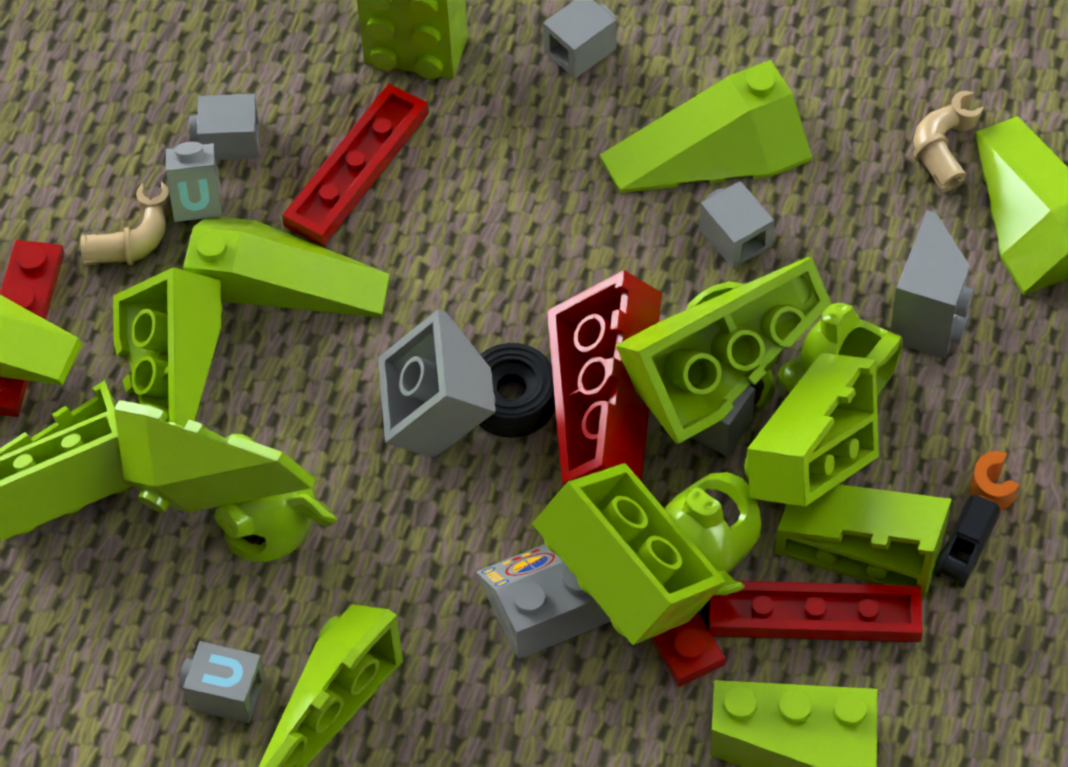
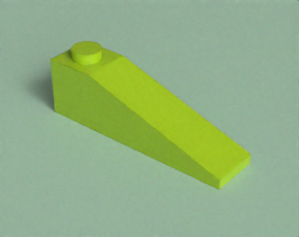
(727, 131)
(1027, 203)
(282, 270)
(169, 338)
(33, 346)
(709, 354)
(195, 466)
(340, 676)

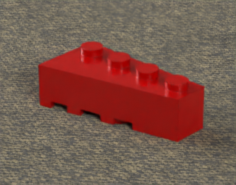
(595, 402)

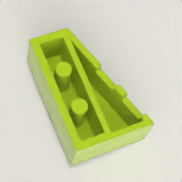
(817, 433)
(61, 466)
(868, 534)
(793, 725)

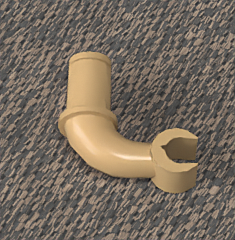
(932, 143)
(132, 243)

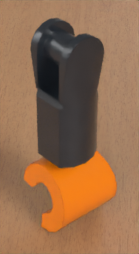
(977, 517)

